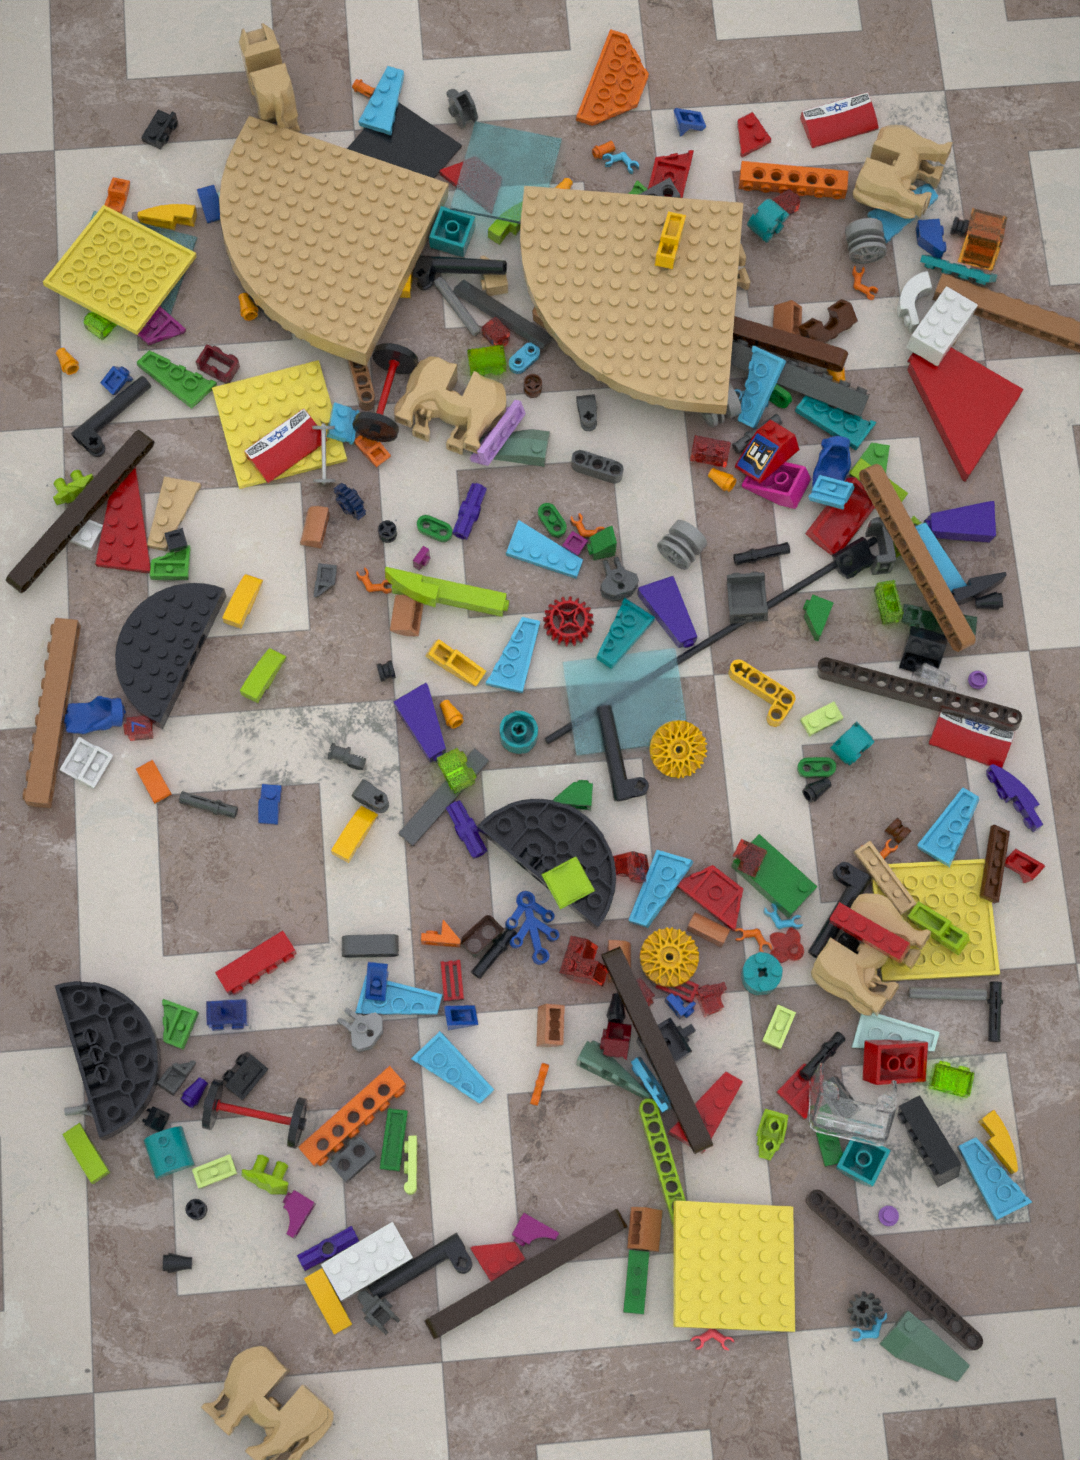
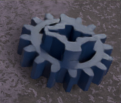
(349, 501)

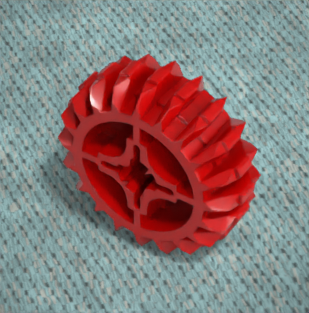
(577, 609)

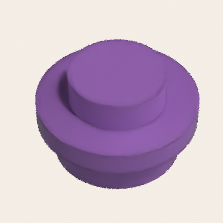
(977, 680)
(888, 1215)

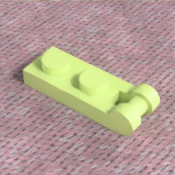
(410, 1166)

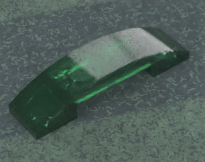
(925, 619)

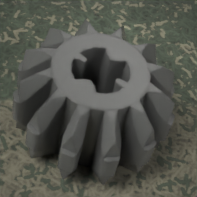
(860, 1305)

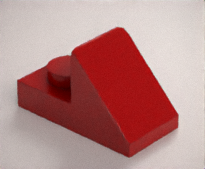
(1024, 865)

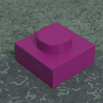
(575, 543)
(422, 558)

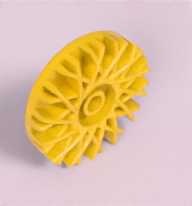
(690, 751)
(669, 972)

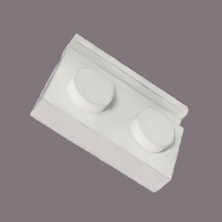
(88, 535)

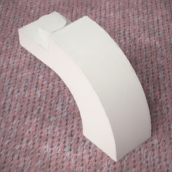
(913, 290)

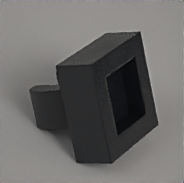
(176, 540)
(156, 1119)

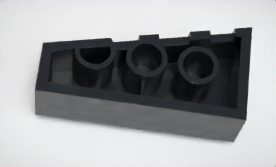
(929, 1141)

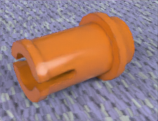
(360, 86)
(599, 151)

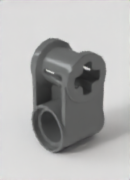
(587, 410)
(368, 795)

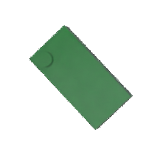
(779, 880)

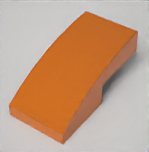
(117, 194)
(373, 450)
(153, 781)

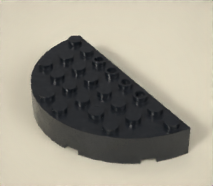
(163, 644)
(548, 833)
(113, 1051)

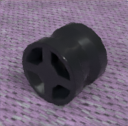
(959, 227)
(387, 527)
(386, 671)
(195, 1206)

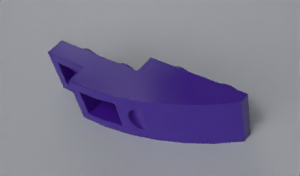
(1010, 789)

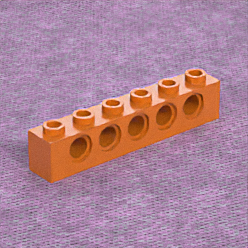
(800, 174)
(325, 1132)

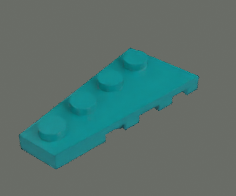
(964, 272)
(835, 421)
(624, 632)

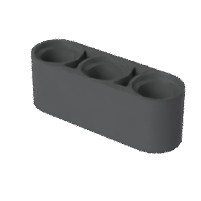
(592, 459)
(370, 946)

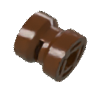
(535, 382)
(898, 831)

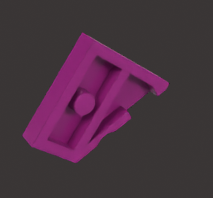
(160, 327)

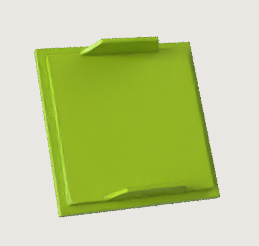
(568, 882)

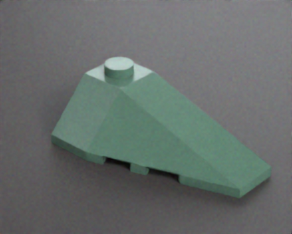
(525, 447)
(608, 1068)
(919, 1345)

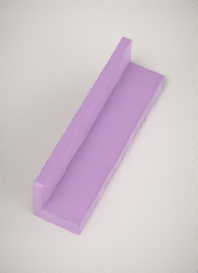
(499, 434)

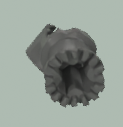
(344, 755)

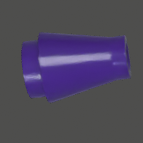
(194, 1092)

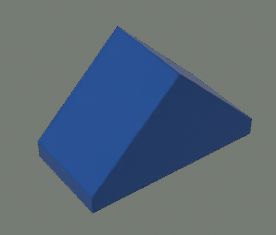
(460, 1016)

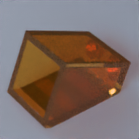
(982, 239)

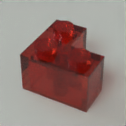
(580, 963)

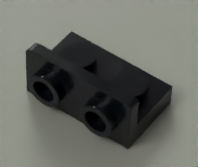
(160, 128)
(853, 558)
(244, 1075)

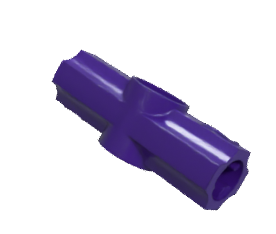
(469, 511)
(466, 829)
(315, 1255)

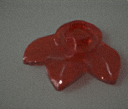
(784, 943)

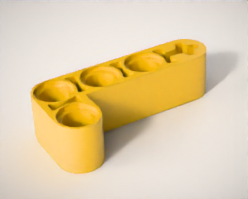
(759, 690)

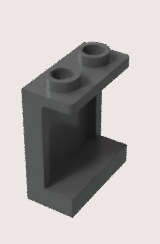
(886, 560)
(747, 597)

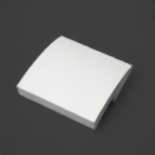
(86, 762)

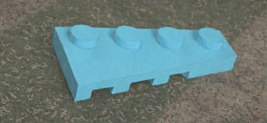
(381, 108)
(894, 224)
(942, 561)
(514, 663)
(661, 881)

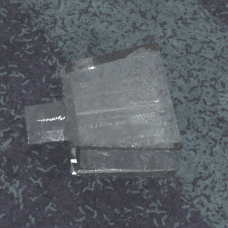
(934, 677)

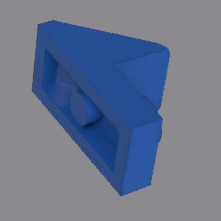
(688, 120)
(210, 203)
(269, 804)
(376, 981)

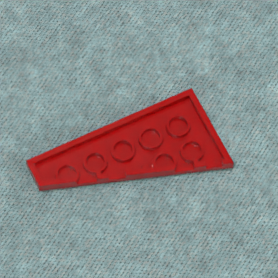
(123, 531)

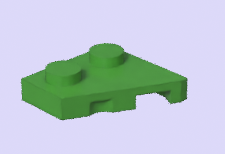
(876, 454)
(171, 566)
(177, 1023)

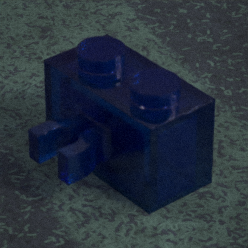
(227, 1014)

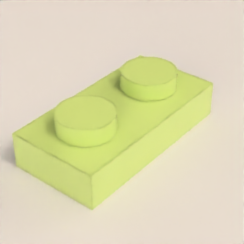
(821, 718)
(778, 1027)
(214, 1171)

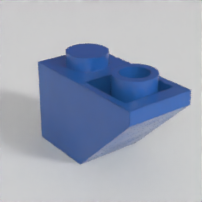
(929, 237)

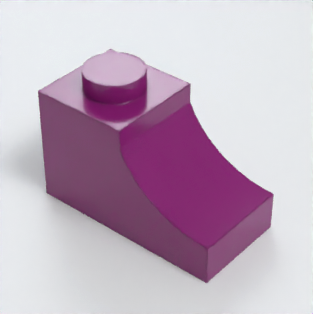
(299, 1209)
(530, 1229)

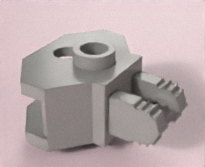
(361, 1028)

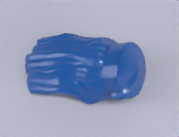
(833, 459)
(95, 715)

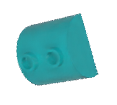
(168, 1151)
(863, 1162)

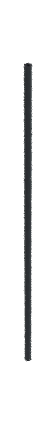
(730, 628)

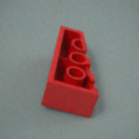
(712, 1105)

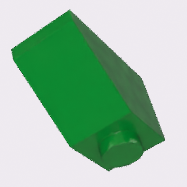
(602, 544)
(816, 614)
(577, 795)

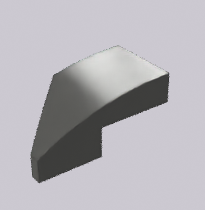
(325, 578)
(175, 1076)

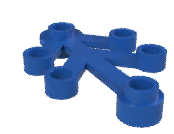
(532, 924)

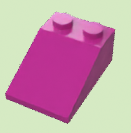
(783, 486)

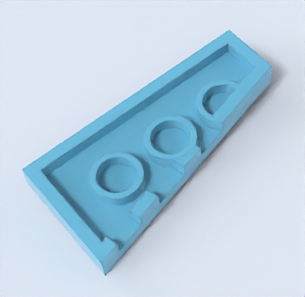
(762, 378)
(541, 551)
(947, 832)
(400, 1001)
(450, 1065)
(995, 1185)

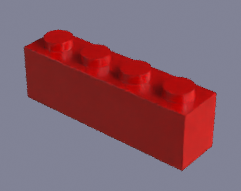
(869, 932)
(256, 963)

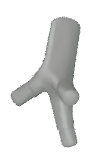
(81, 1109)

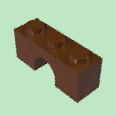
(840, 319)

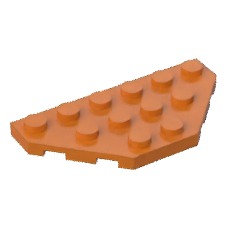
(615, 81)

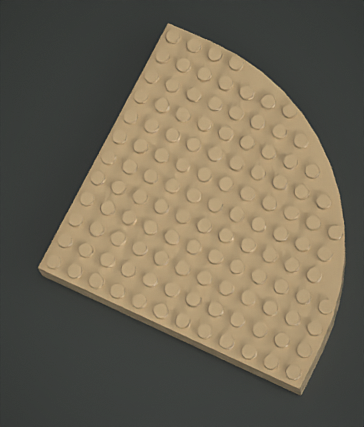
(323, 234)
(619, 315)

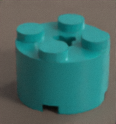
(768, 220)
(509, 727)
(851, 742)
(767, 983)

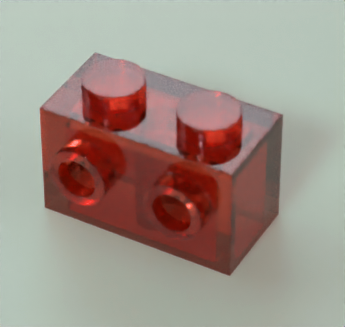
(710, 451)

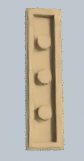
(885, 877)

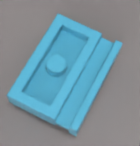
(342, 419)
(831, 492)

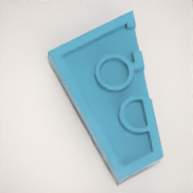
(651, 1084)

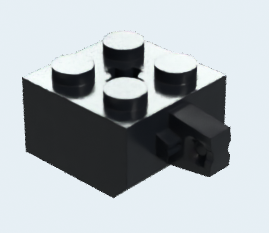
(675, 1038)

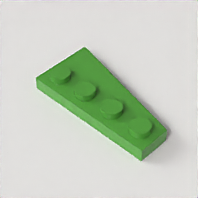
(182, 383)

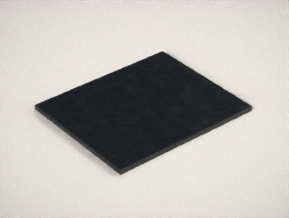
(412, 145)

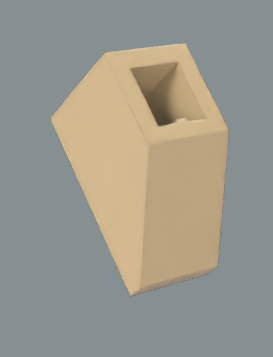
(494, 283)

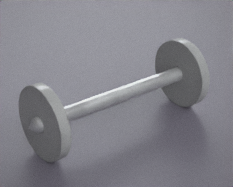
(323, 427)

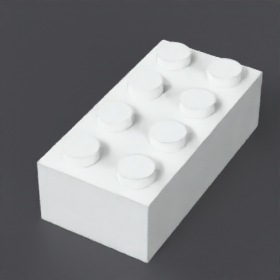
(941, 326)
(367, 1261)

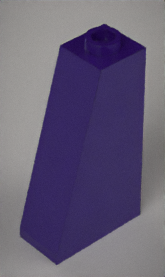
(965, 523)
(669, 610)
(421, 720)

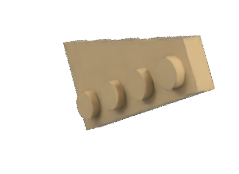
(173, 502)

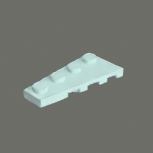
(888, 1028)

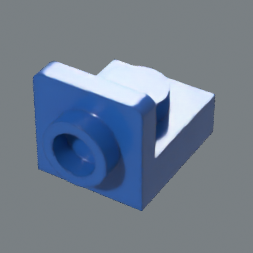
(116, 379)
(676, 1005)

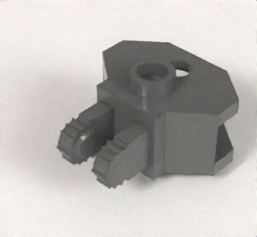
(461, 107)
(618, 582)
(376, 1310)

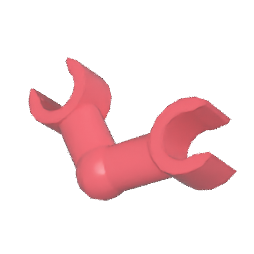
(712, 1333)

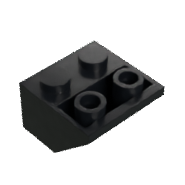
(922, 647)

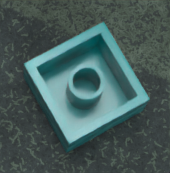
(452, 232)

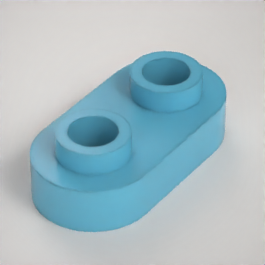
(525, 357)

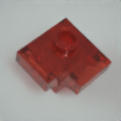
(750, 856)
(632, 865)
(710, 998)

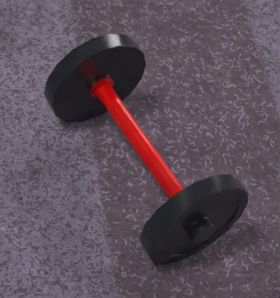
(395, 360)
(213, 1104)

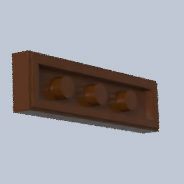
(994, 864)

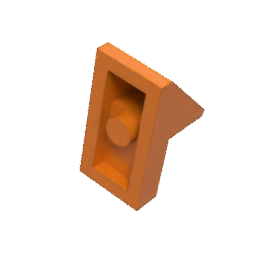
(447, 937)

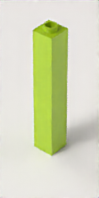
(468, 596)

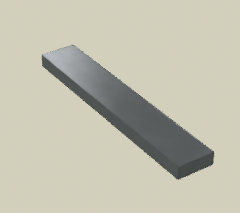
(504, 314)
(437, 803)

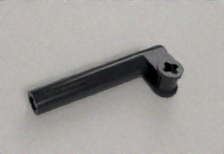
(428, 266)
(86, 433)
(621, 786)
(856, 883)
(450, 1248)

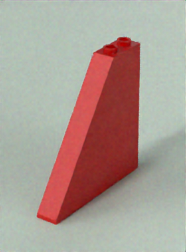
(964, 403)

